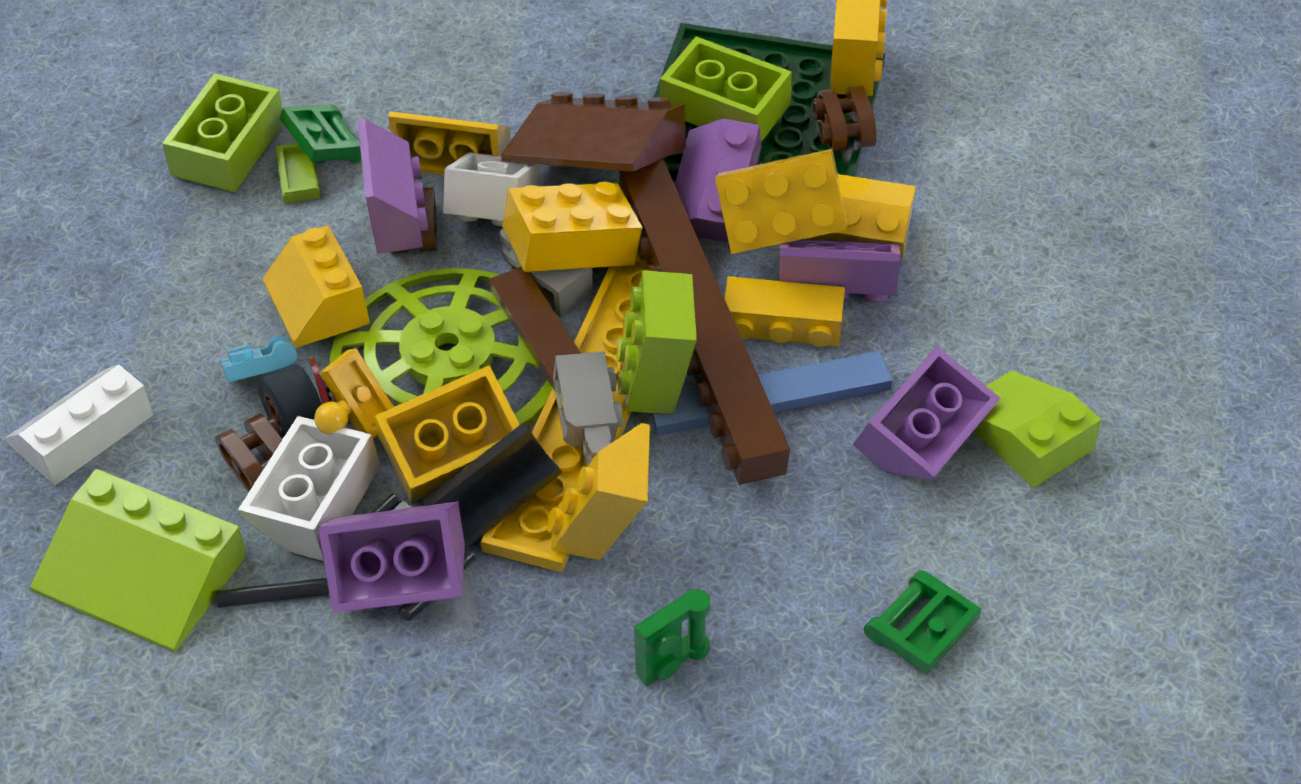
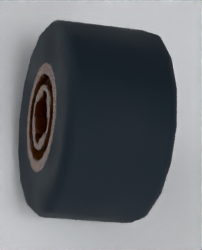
(288, 395)

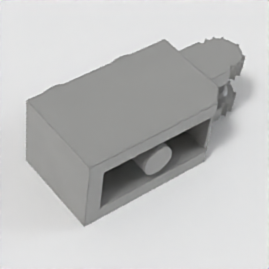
(560, 287)
(586, 401)

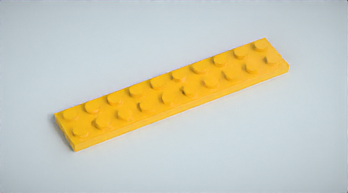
(524, 532)

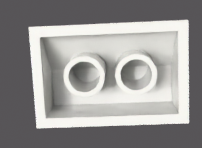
(82, 424)
(309, 484)

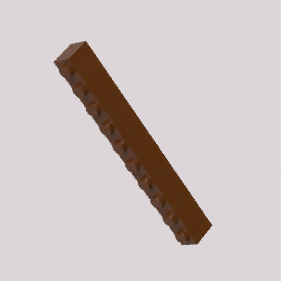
(720, 363)

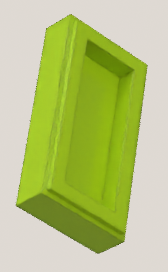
(296, 174)

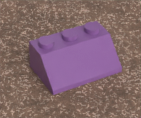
(710, 151)
(391, 189)
(854, 265)
(927, 418)
(394, 557)

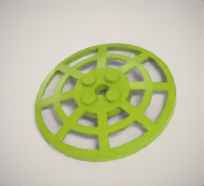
(437, 326)

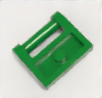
(321, 133)
(932, 630)
(660, 640)

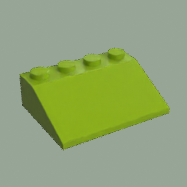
(138, 560)

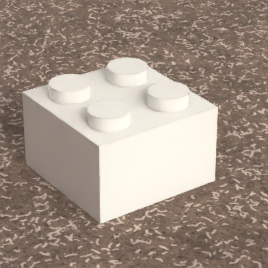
(479, 186)

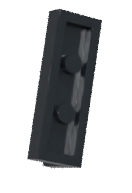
(497, 482)

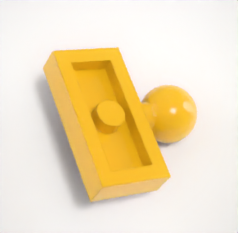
(357, 396)

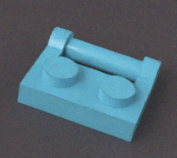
(246, 362)

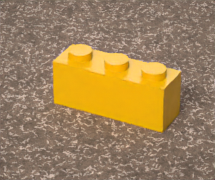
(786, 310)

